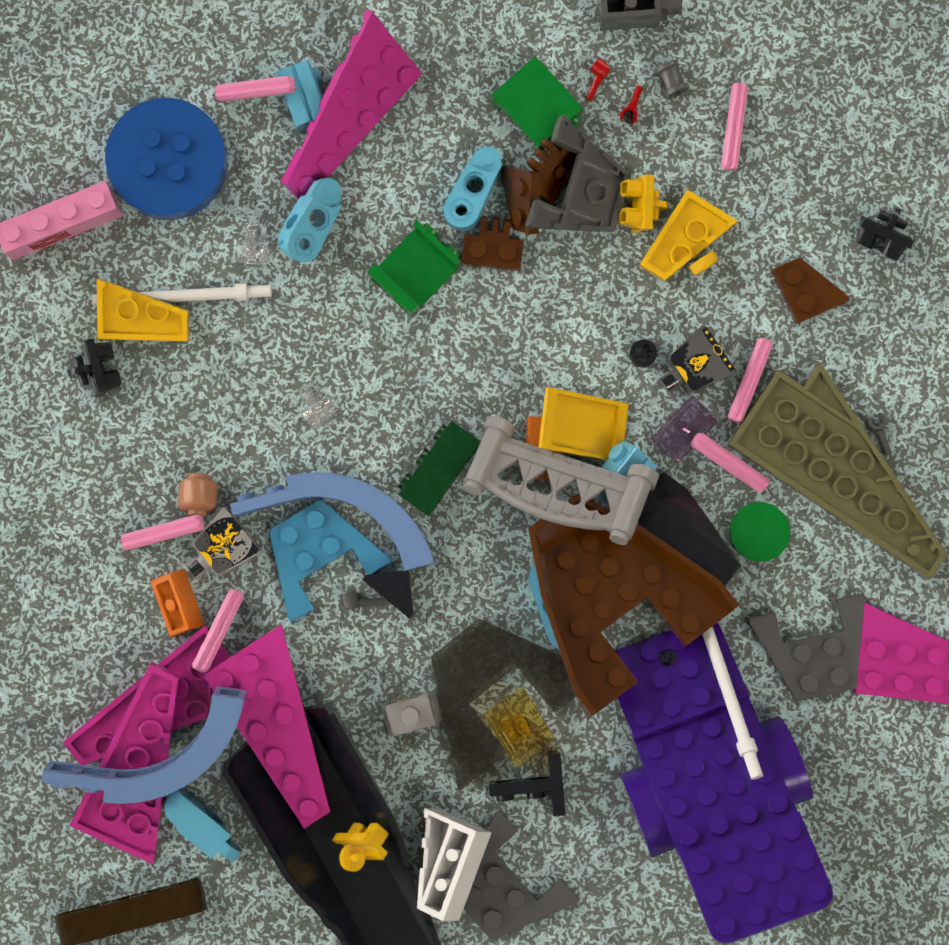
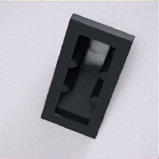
(394, 588)

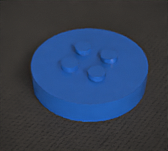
(166, 159)

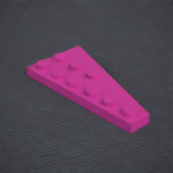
(901, 660)
(276, 721)
(138, 743)

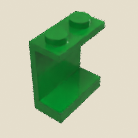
(535, 101)
(416, 268)

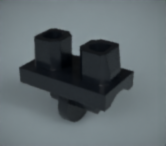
(896, 241)
(95, 354)

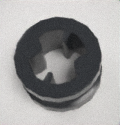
(638, 345)

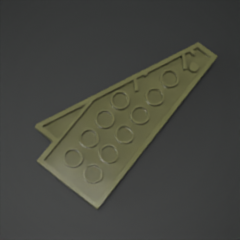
(825, 454)

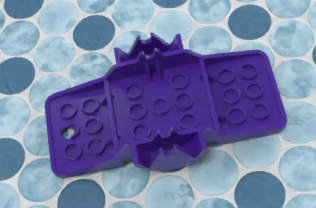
(695, 796)

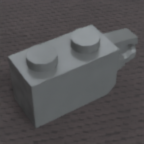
(635, 13)

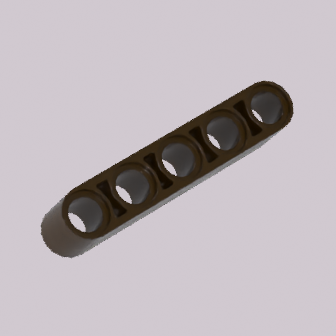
(131, 913)

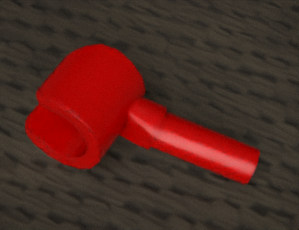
(601, 70)
(633, 104)

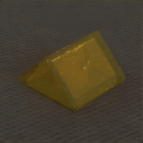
(518, 726)

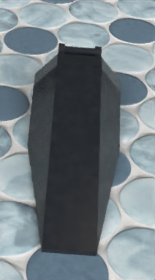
(358, 906)

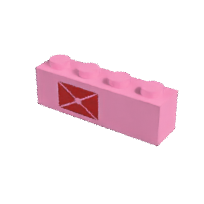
(59, 220)

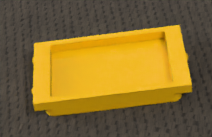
(581, 424)

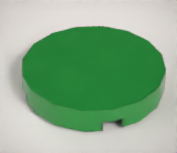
(759, 532)

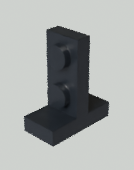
(535, 786)

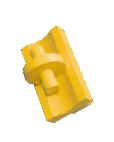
(644, 203)
(361, 845)

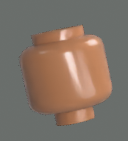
(198, 494)

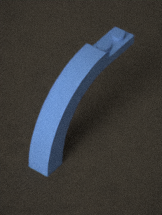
(392, 517)
(166, 777)

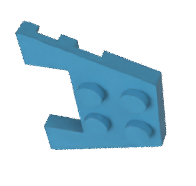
(311, 542)

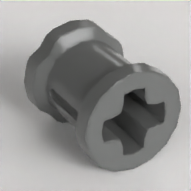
(671, 79)

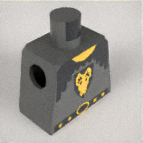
(697, 364)

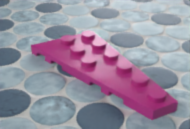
(356, 100)
(192, 702)

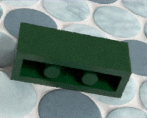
(438, 467)

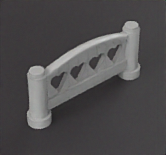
(624, 493)

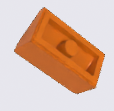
(177, 602)

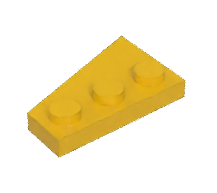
(685, 235)
(135, 316)

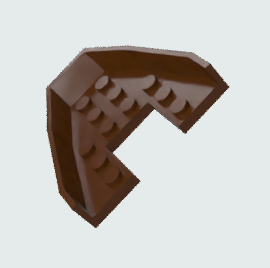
(595, 582)

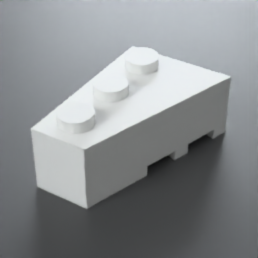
(449, 863)

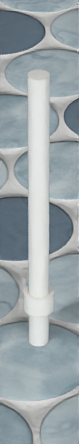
(239, 292)
(745, 745)

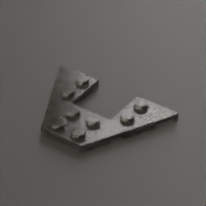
(469, 668)

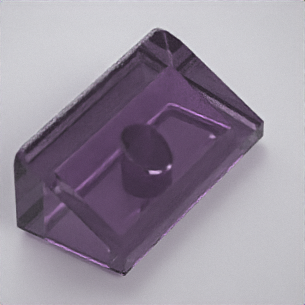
(678, 432)

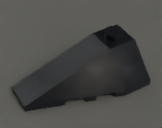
(682, 524)

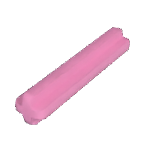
(255, 88)
(734, 126)
(750, 380)
(730, 462)
(162, 532)
(218, 630)

